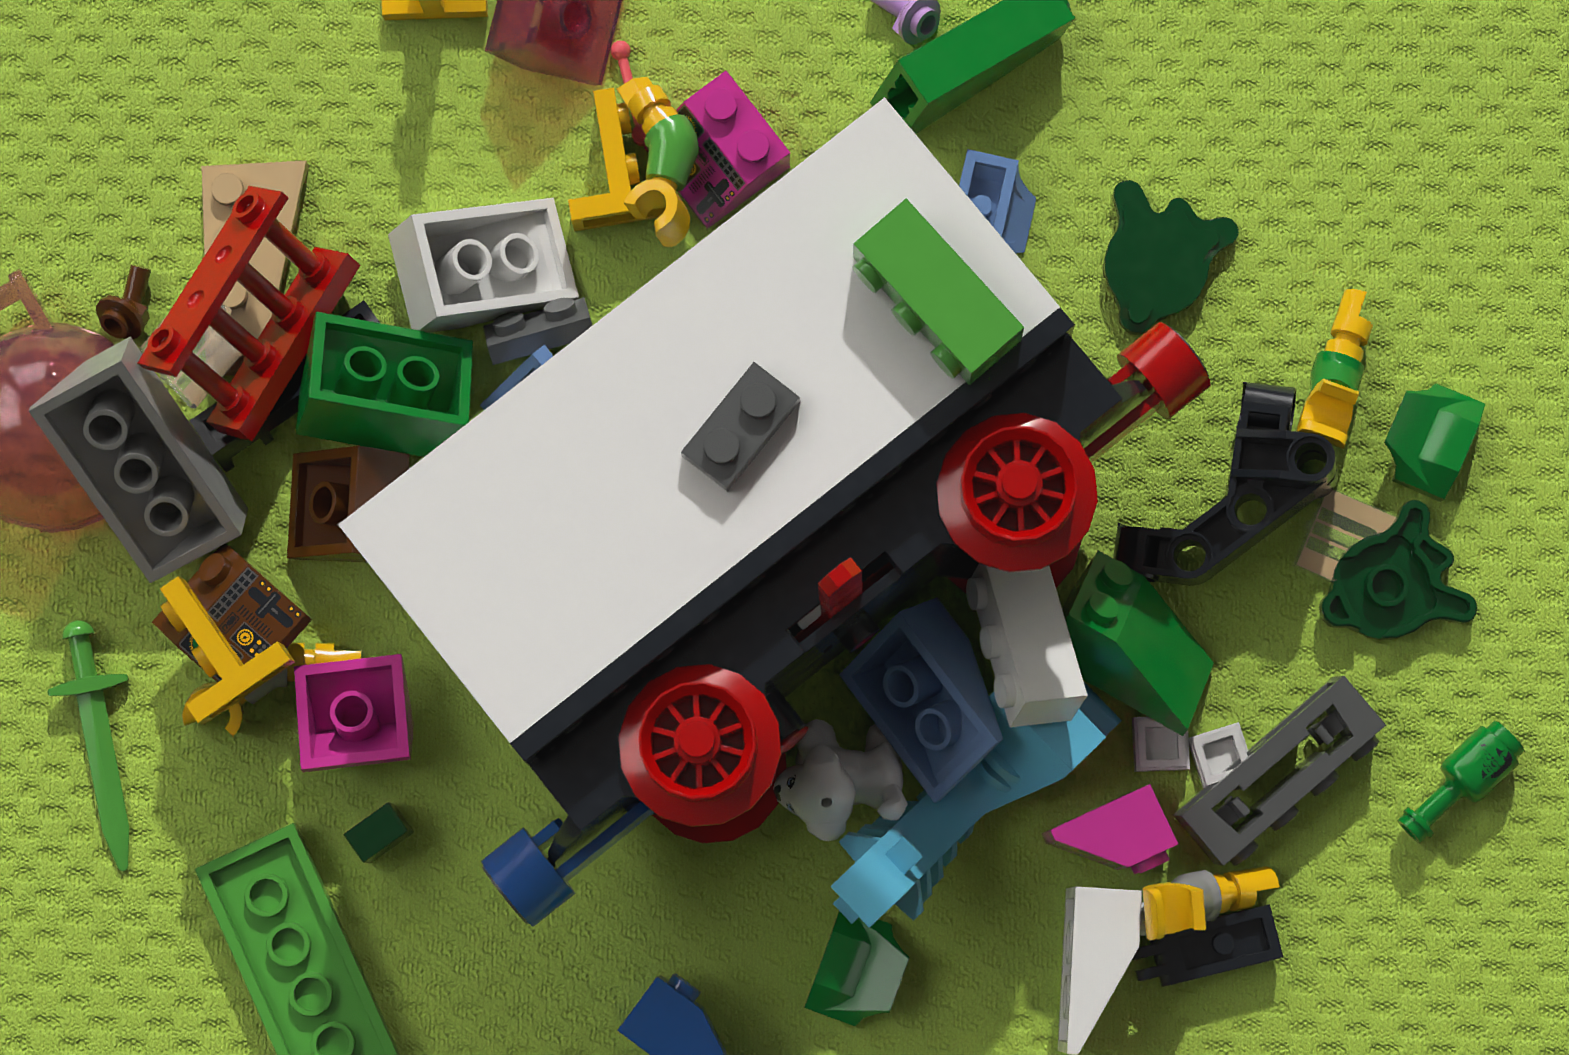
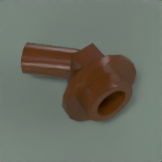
(126, 314)

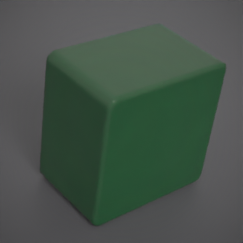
(378, 833)

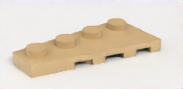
(220, 190)

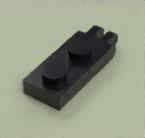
(1225, 945)

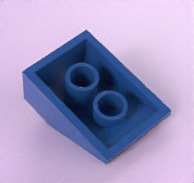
(672, 1021)

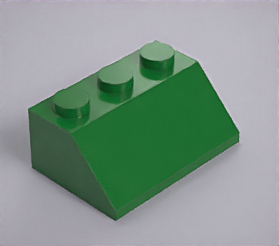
(383, 385)

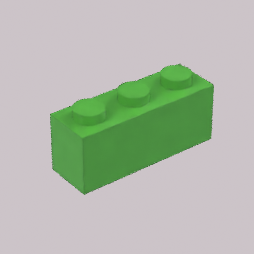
(935, 293)

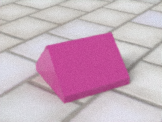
(353, 713)

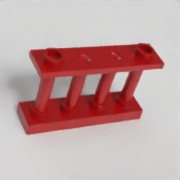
(286, 337)

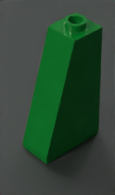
(971, 58)

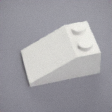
(481, 263)
(1098, 946)

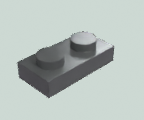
(521, 334)
(740, 426)

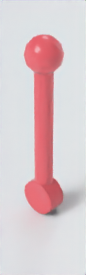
(621, 51)

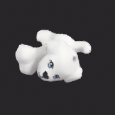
(833, 779)

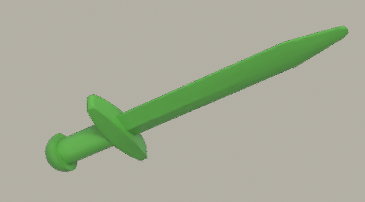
(98, 737)

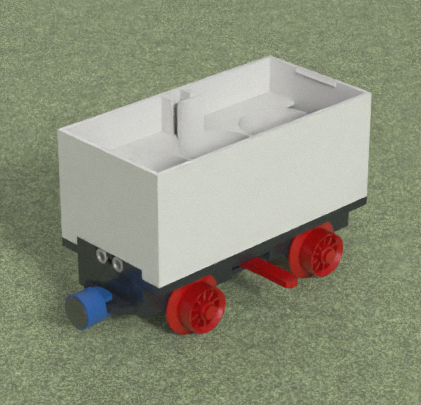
(650, 621)

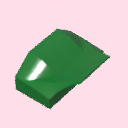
(1432, 438)
(857, 971)

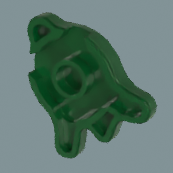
(1159, 259)
(1394, 581)

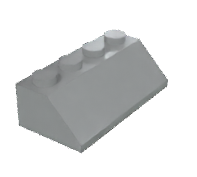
(140, 461)

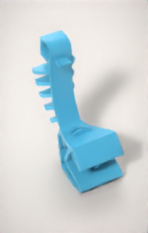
(906, 856)

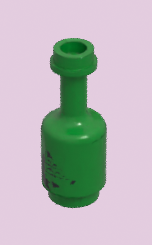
(1469, 773)

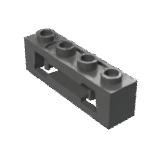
(1346, 715)

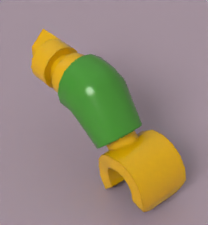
(670, 159)

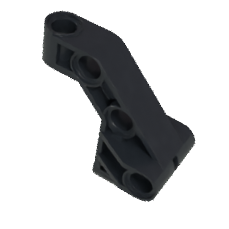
(1262, 470)

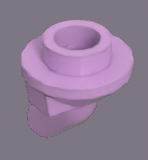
(912, 17)

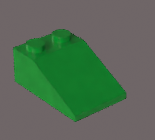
(1135, 644)

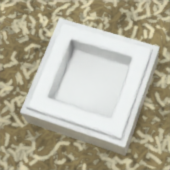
(1158, 747)
(1217, 751)

